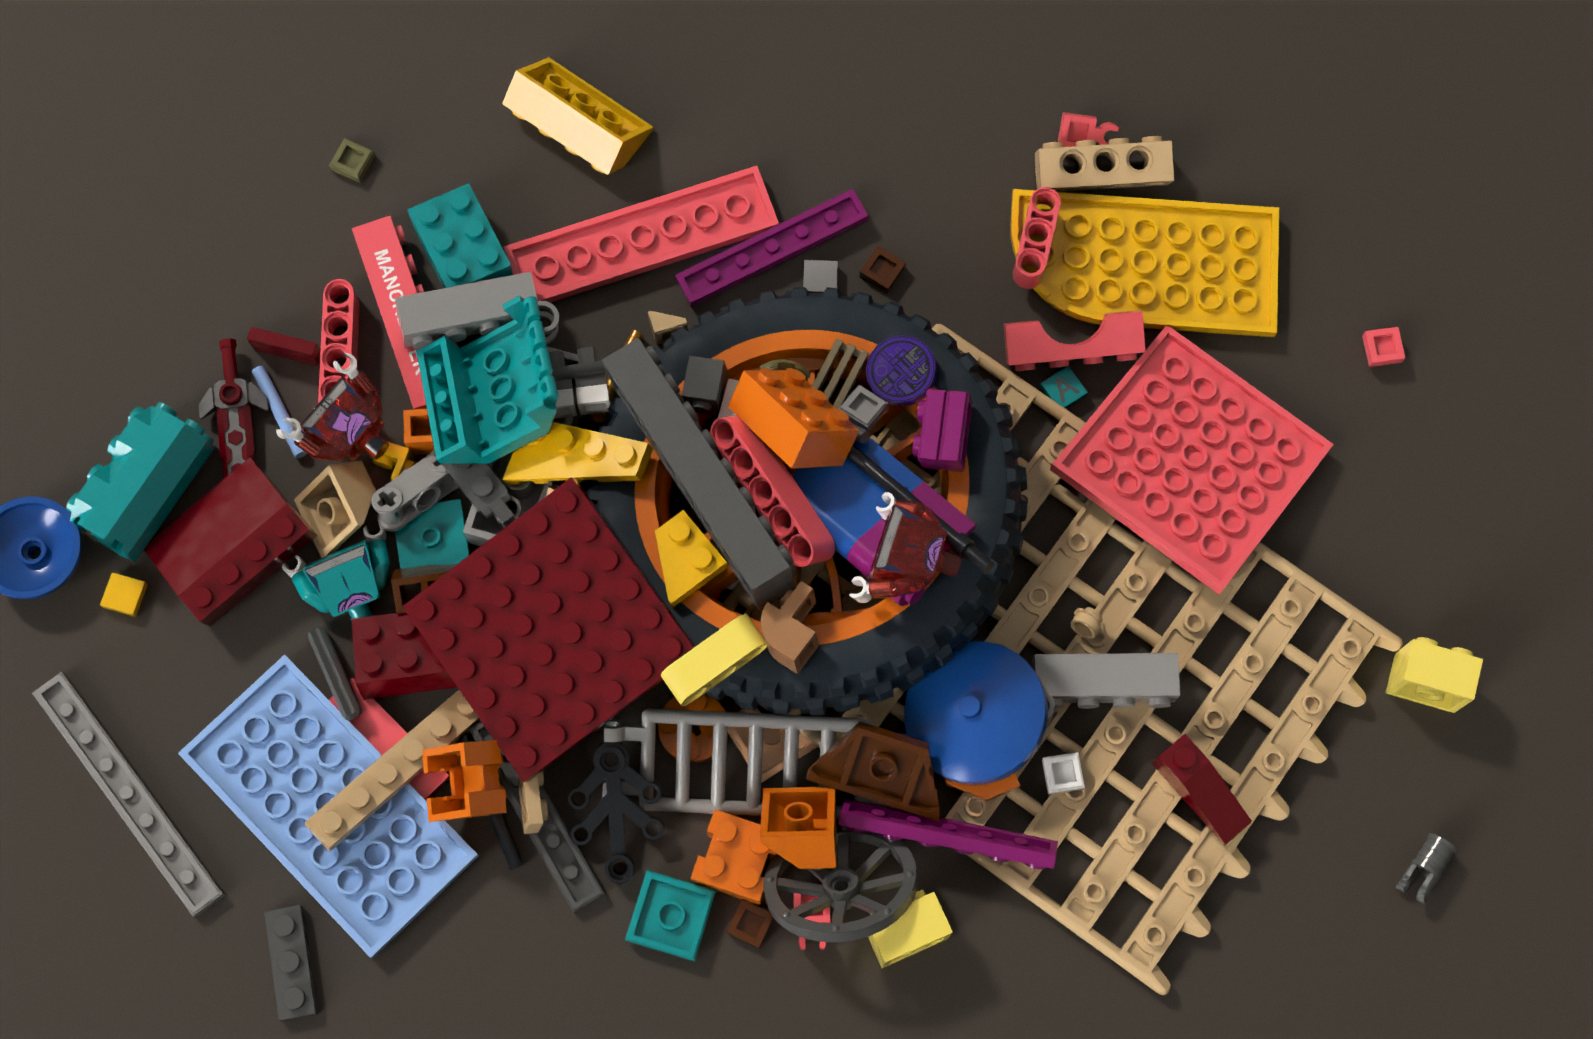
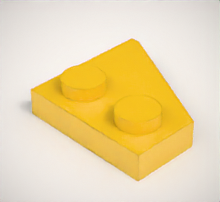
(686, 558)

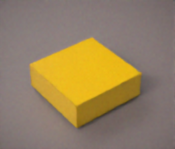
(123, 594)

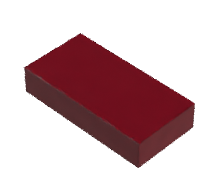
(284, 346)

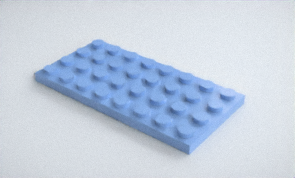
(283, 758)

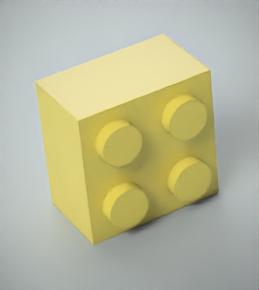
(1434, 675)
(914, 931)

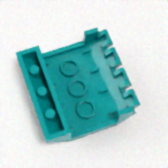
(490, 391)

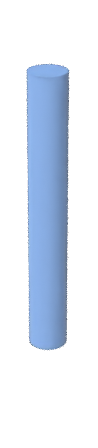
(277, 407)

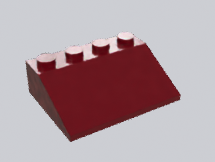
(229, 542)

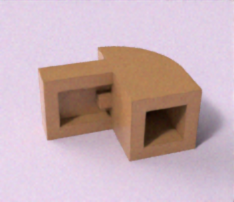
(783, 630)

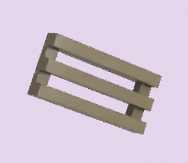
(849, 352)

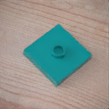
(433, 537)
(670, 915)

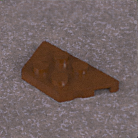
(881, 769)

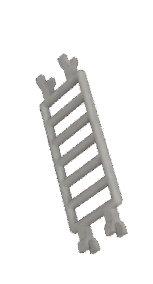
(645, 732)

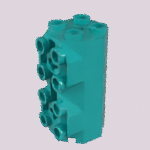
(143, 481)

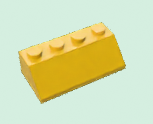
(576, 115)

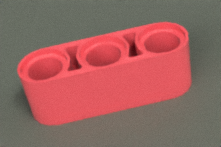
(1036, 223)

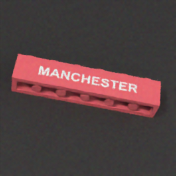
(391, 277)

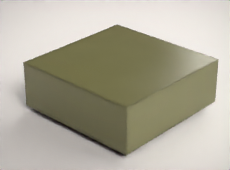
(352, 160)

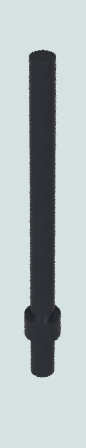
(959, 544)

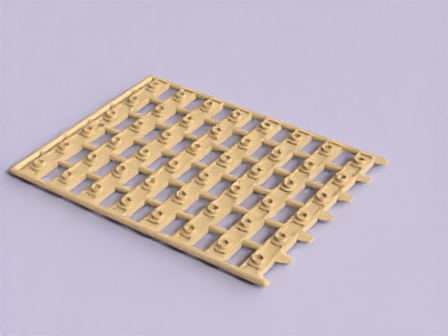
(1290, 734)

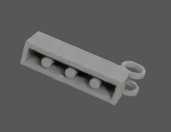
(466, 310)
(1108, 679)

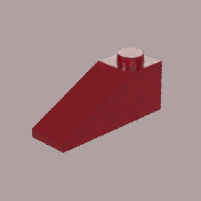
(1202, 788)

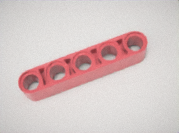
(333, 346)
(774, 492)

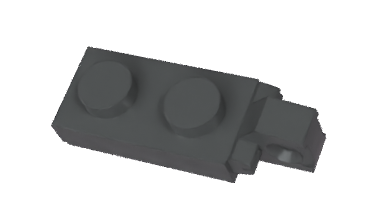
(483, 490)

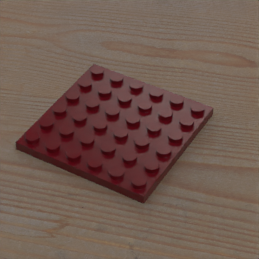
(549, 629)

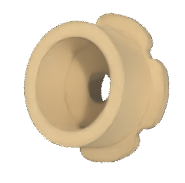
(1087, 623)

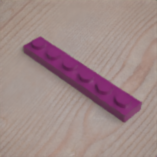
(771, 247)
(961, 836)

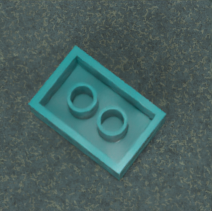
(458, 239)

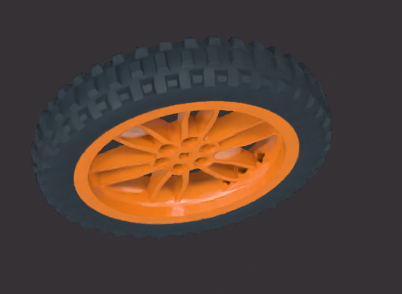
(859, 650)

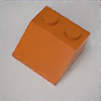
(801, 825)

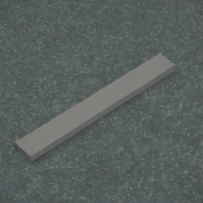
(129, 795)

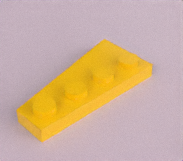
(580, 455)

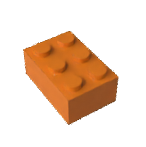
(793, 418)

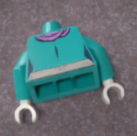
(345, 578)

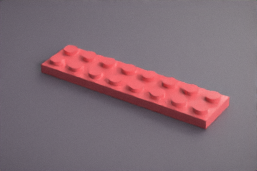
(645, 235)

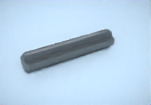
(334, 673)

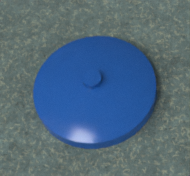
(978, 714)

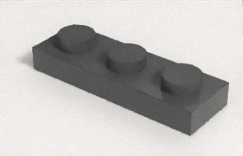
(290, 963)

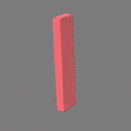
(384, 733)

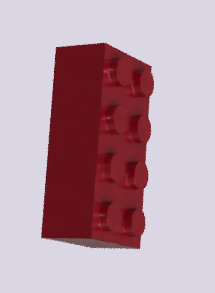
(394, 658)

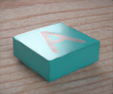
(1064, 388)

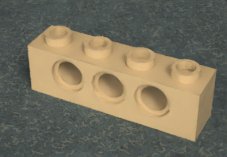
(1157, 167)

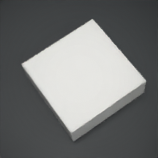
(1063, 773)

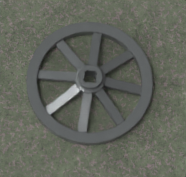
(844, 890)

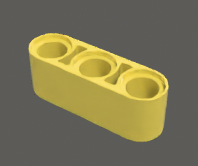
(714, 659)

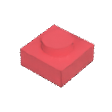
(1383, 346)

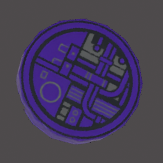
(901, 370)

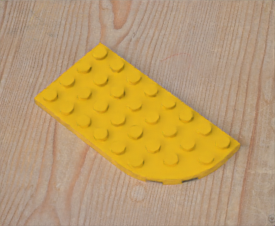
(1169, 258)

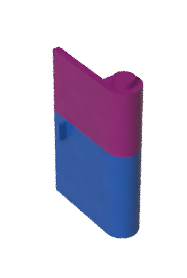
(848, 502)

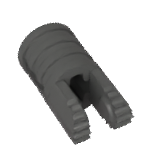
(1430, 862)

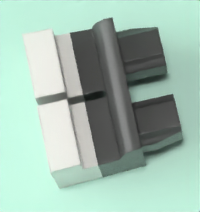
(589, 381)

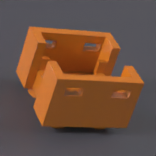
(473, 780)
(733, 858)

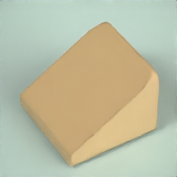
(664, 325)

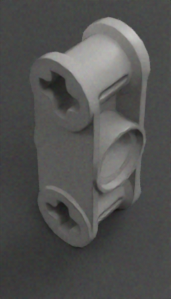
(412, 493)

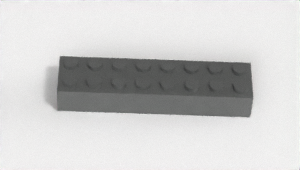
(701, 473)

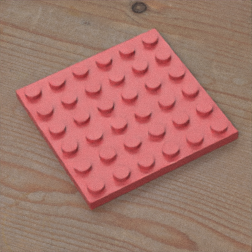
(1191, 458)

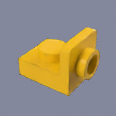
(395, 456)

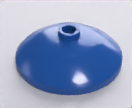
(32, 525)

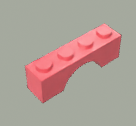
(1118, 335)

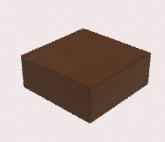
(882, 269)
(750, 923)

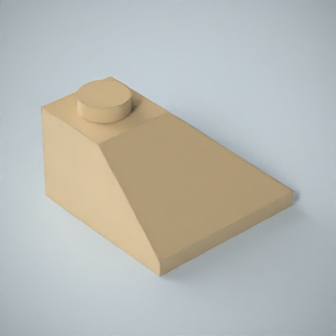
(336, 504)

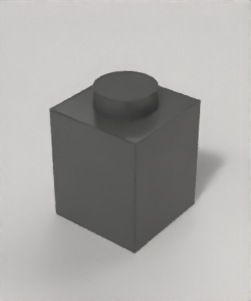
(705, 384)

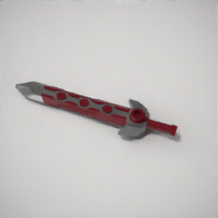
(234, 414)

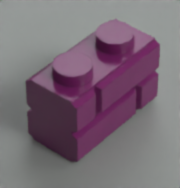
(944, 430)

